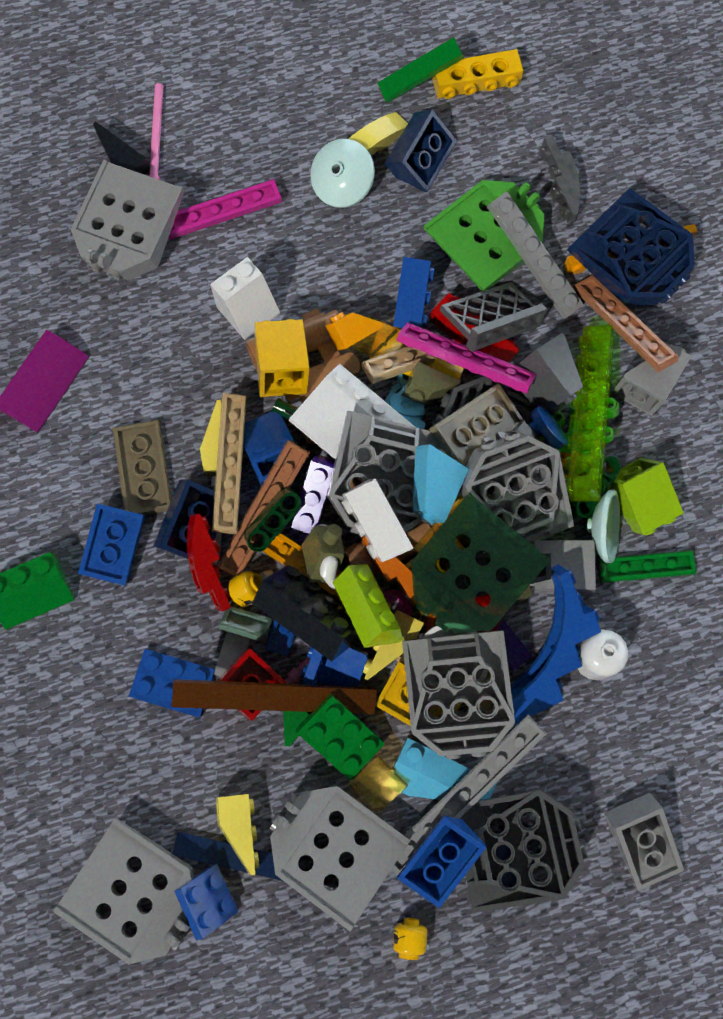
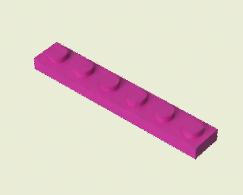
(225, 208)
(460, 355)

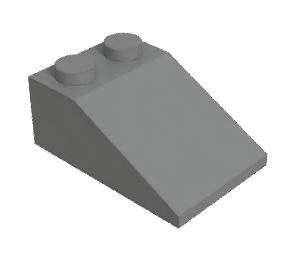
(644, 840)

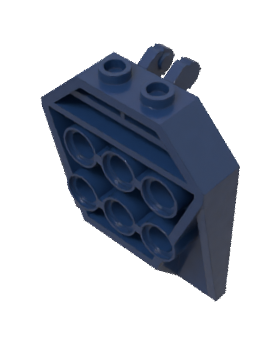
(653, 280)

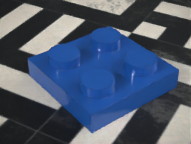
(206, 902)

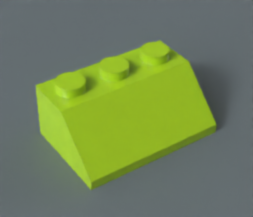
(367, 607)

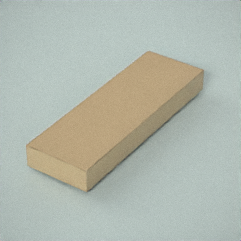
(394, 363)

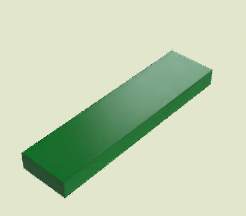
(420, 70)
(647, 566)

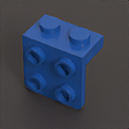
(343, 671)

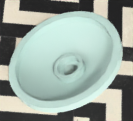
(352, 180)
(606, 526)

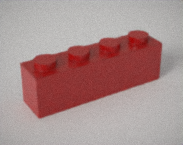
(504, 350)

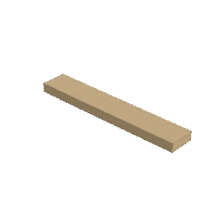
(229, 464)

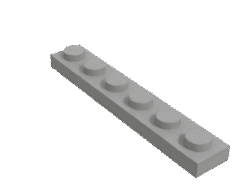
(535, 255)

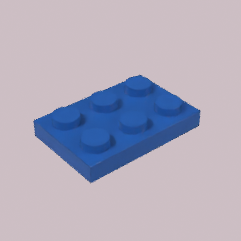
(111, 544)
(155, 679)

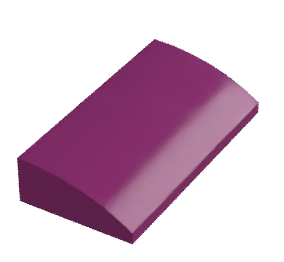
(42, 381)

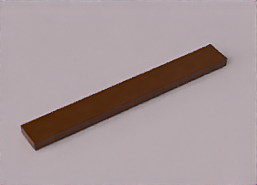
(268, 696)

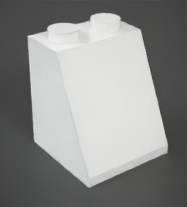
(244, 297)

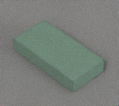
(246, 624)

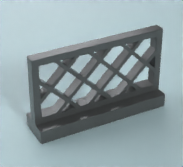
(502, 326)

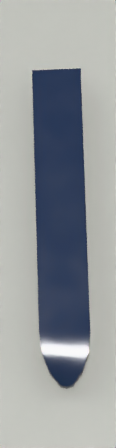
(223, 855)

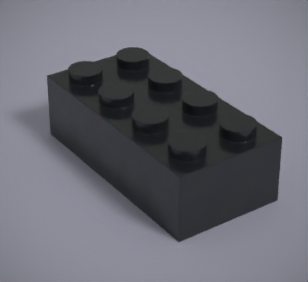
(307, 611)

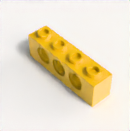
(479, 74)

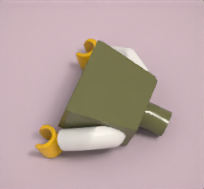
(323, 554)

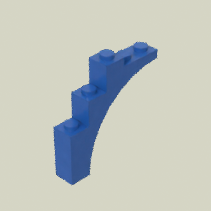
(560, 655)

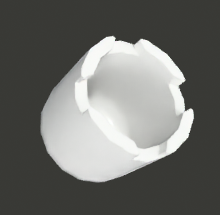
(602, 655)

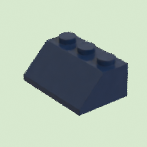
(421, 150)
(187, 500)

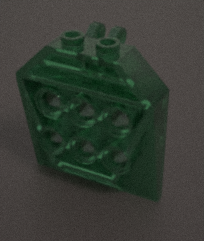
(487, 533)

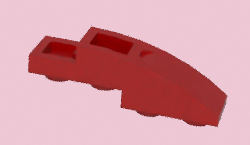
(201, 554)

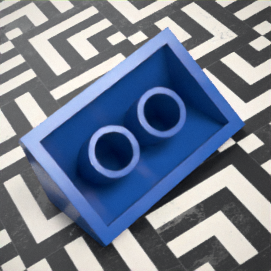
(442, 860)

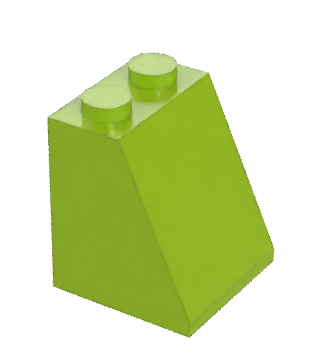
(646, 495)

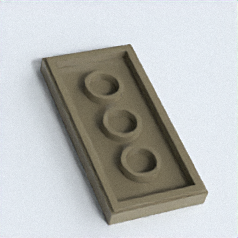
(481, 417)
(142, 467)

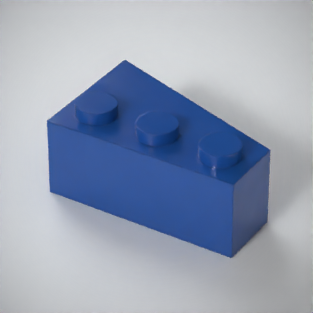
(413, 293)

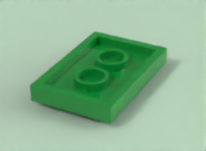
(340, 736)

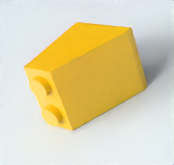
(281, 357)

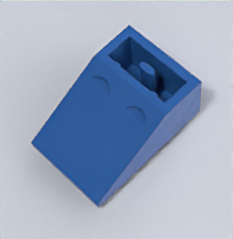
(264, 441)

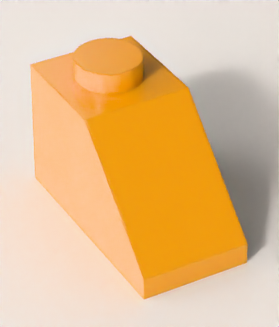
(350, 328)

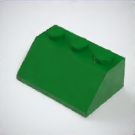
(32, 590)

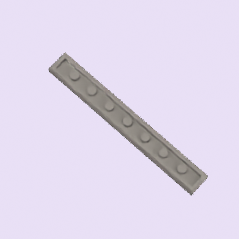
(474, 784)

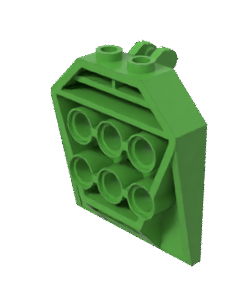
(460, 241)

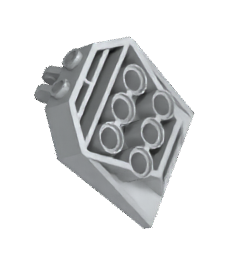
(128, 190)
(378, 438)
(518, 457)
(455, 732)
(371, 863)
(96, 884)

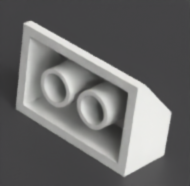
(376, 521)

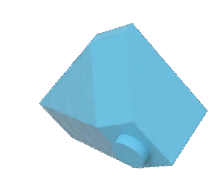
(428, 773)

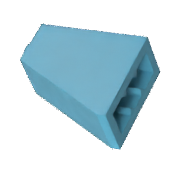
(435, 483)

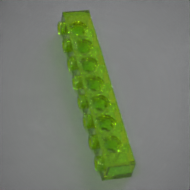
(589, 486)

